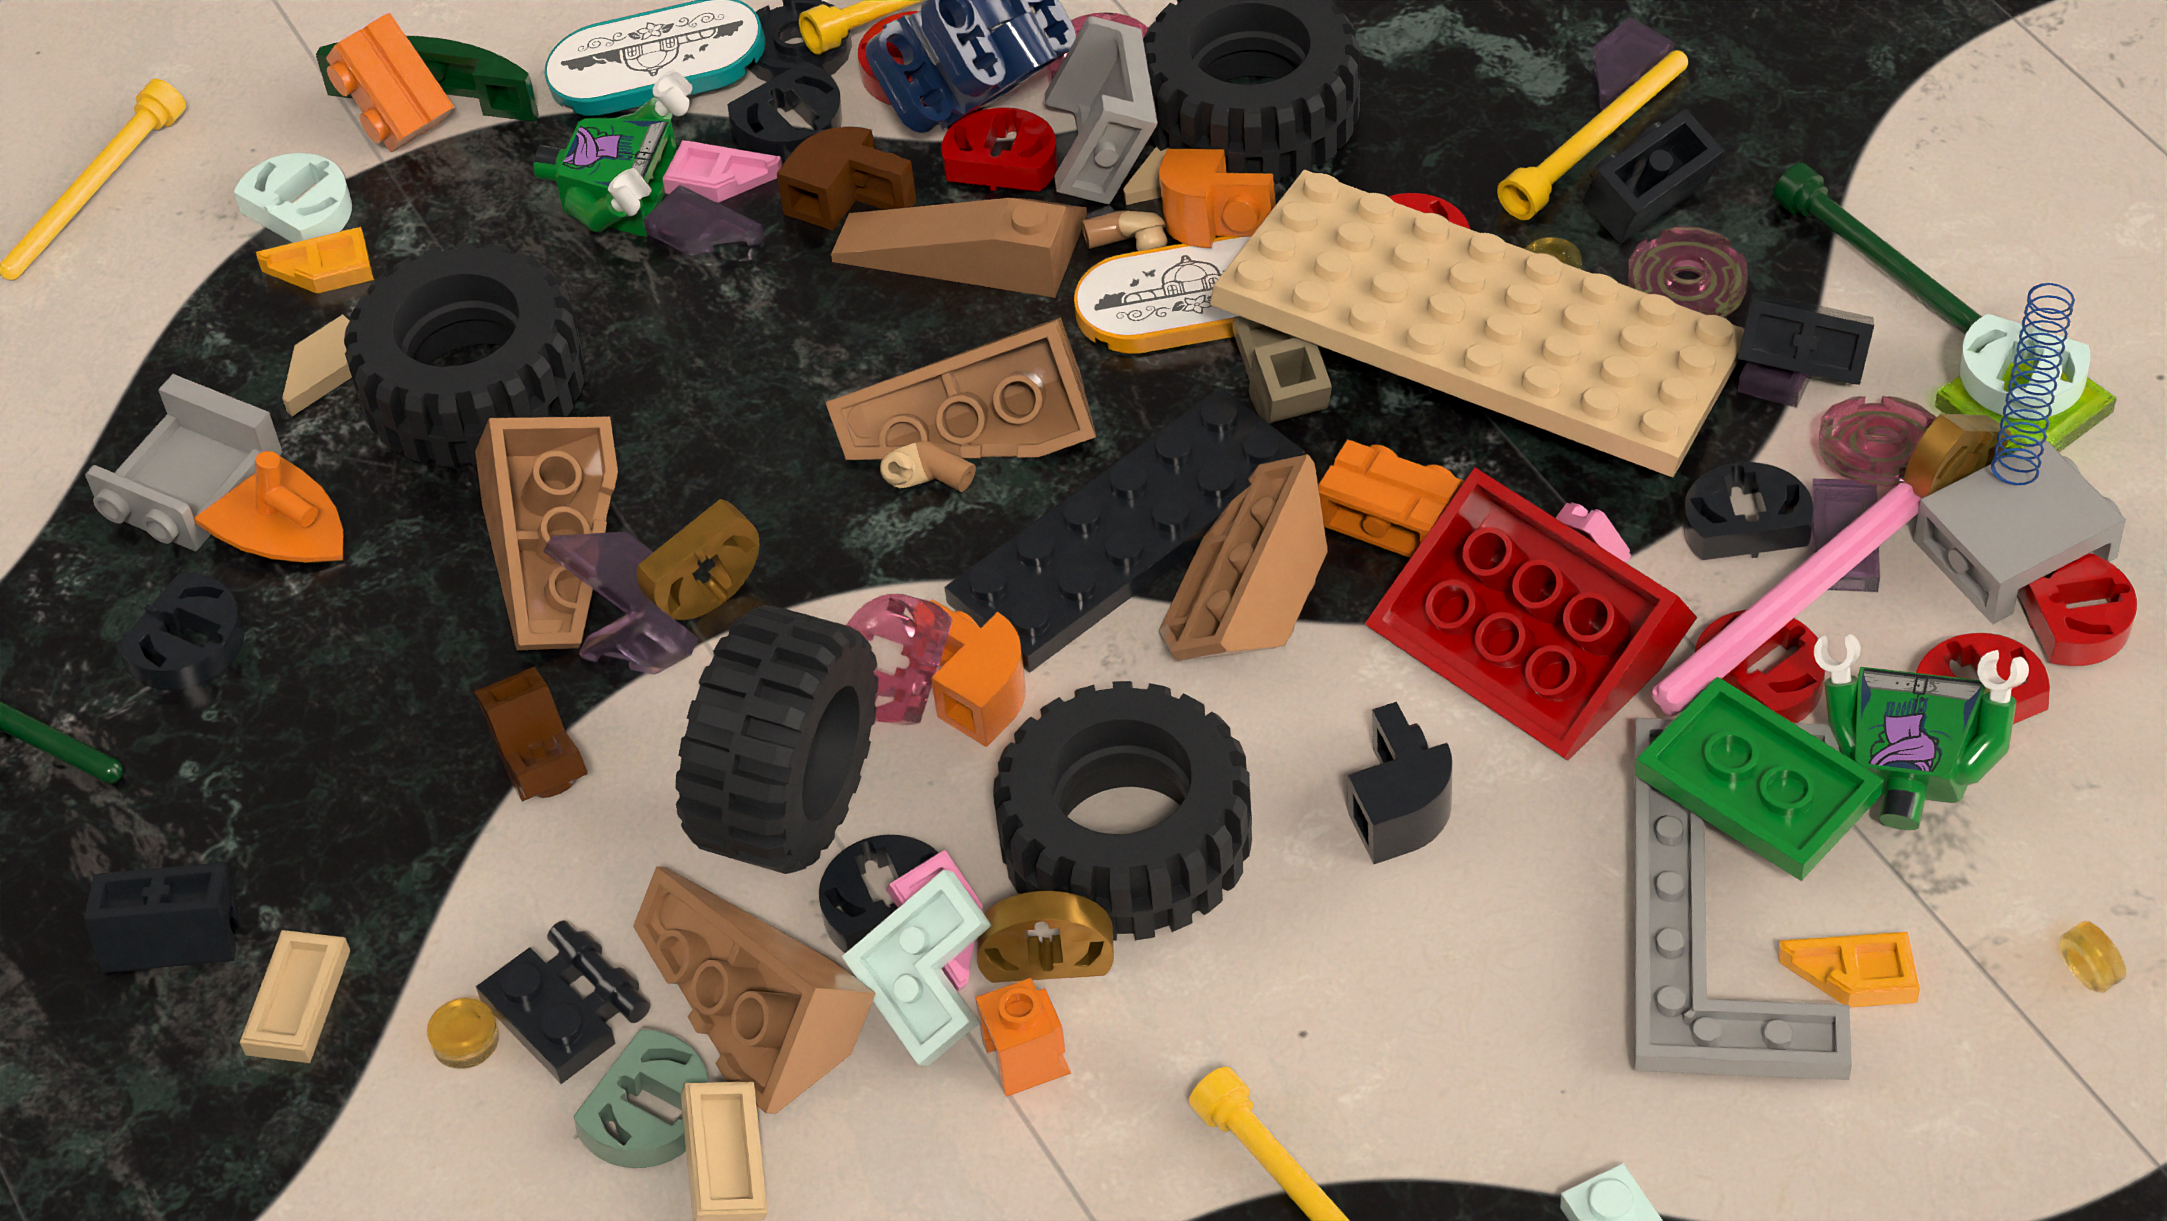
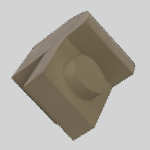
(1282, 371)

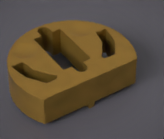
(1952, 450)
(717, 534)
(1080, 950)

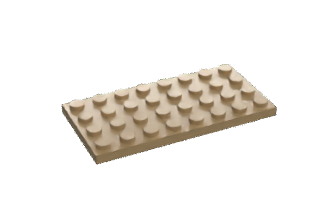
(1483, 320)

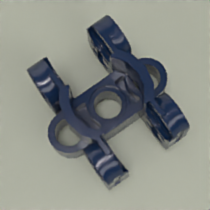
(965, 56)

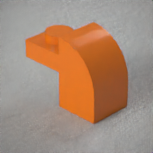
(1209, 202)
(979, 676)

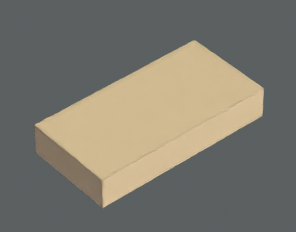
(295, 996)
(723, 1152)

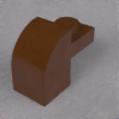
(836, 170)
(530, 735)

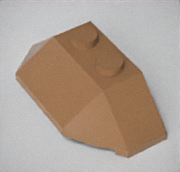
(1252, 567)

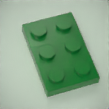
(1759, 778)

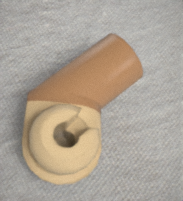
(1124, 225)
(923, 463)

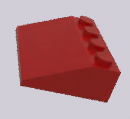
(1530, 616)

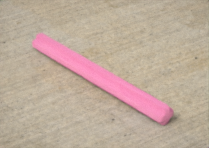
(1786, 599)

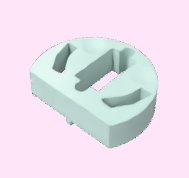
(274, 184)
(1992, 347)

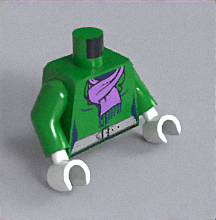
(618, 164)
(1919, 729)

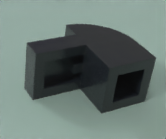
(1407, 795)

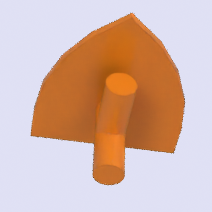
(277, 515)

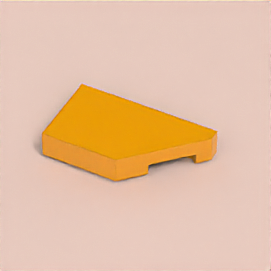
(320, 262)
(1856, 967)

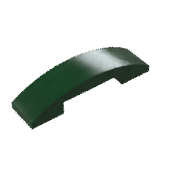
(466, 72)

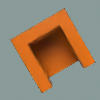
(1024, 1033)

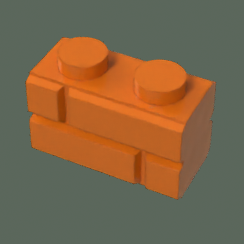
(387, 83)
(1384, 497)

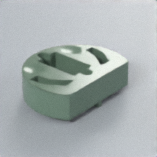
(652, 1064)

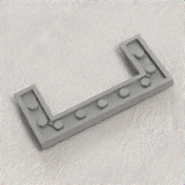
(1673, 1018)

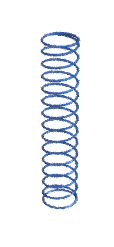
(2030, 302)

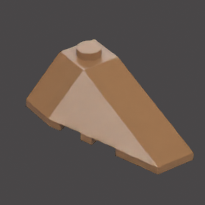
(981, 243)
(986, 402)
(539, 484)
(759, 995)

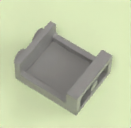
(1113, 103)
(185, 463)
(2008, 535)

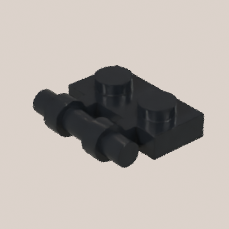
(548, 1015)

